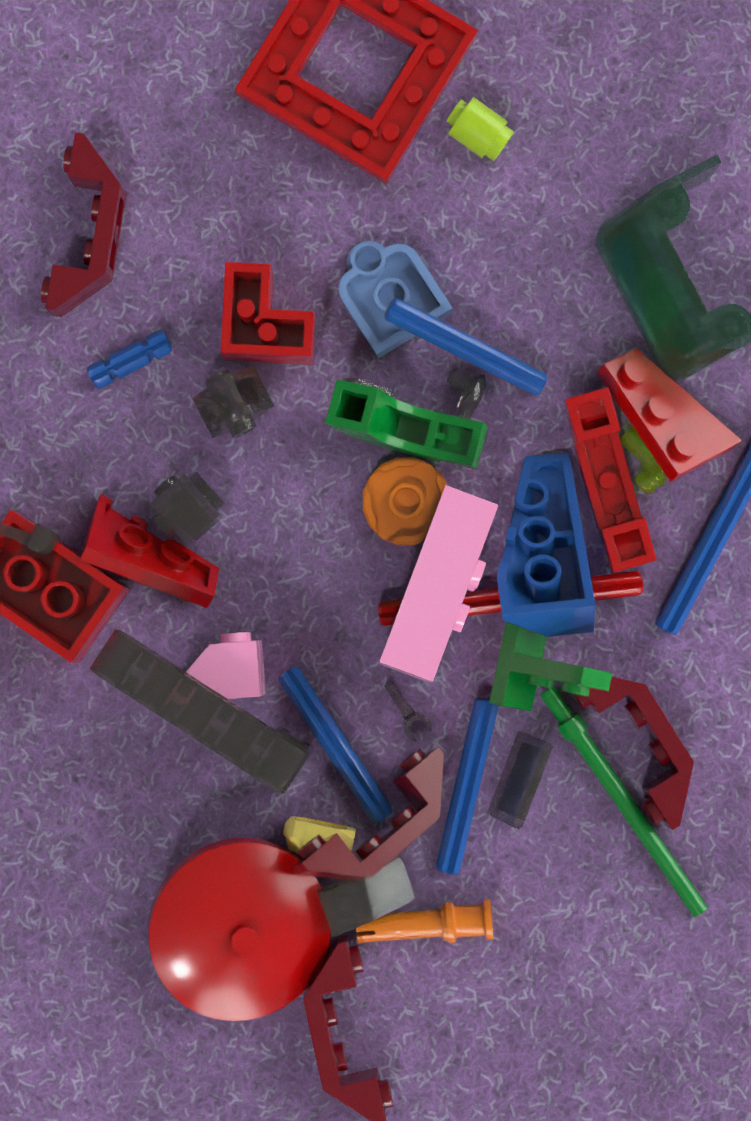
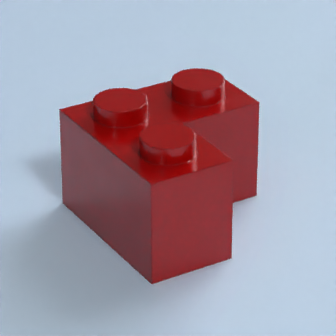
(253, 328)

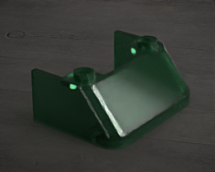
(657, 286)

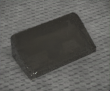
(520, 779)

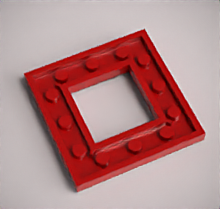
(374, 144)

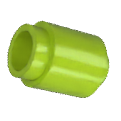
(479, 128)

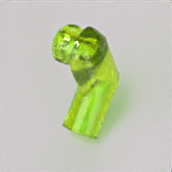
(652, 474)

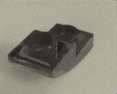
(356, 903)

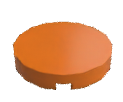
(398, 516)

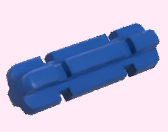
(129, 359)

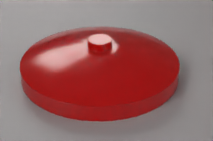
(237, 930)

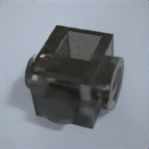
(186, 507)

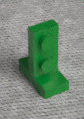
(523, 669)

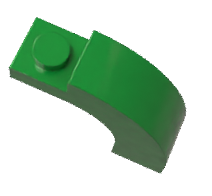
(404, 428)

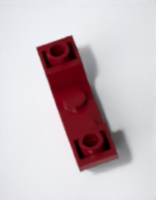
(71, 285)
(422, 787)
(668, 791)
(357, 1090)

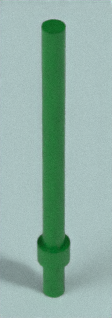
(573, 729)

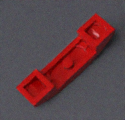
(608, 480)

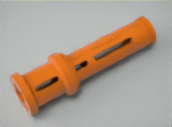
(448, 922)

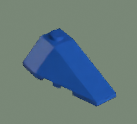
(545, 561)

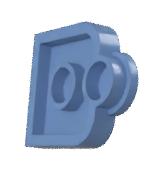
(378, 277)

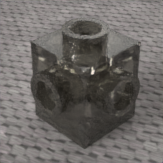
(233, 402)

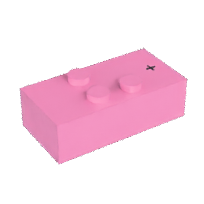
(439, 584)

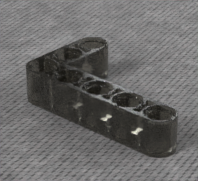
(201, 712)

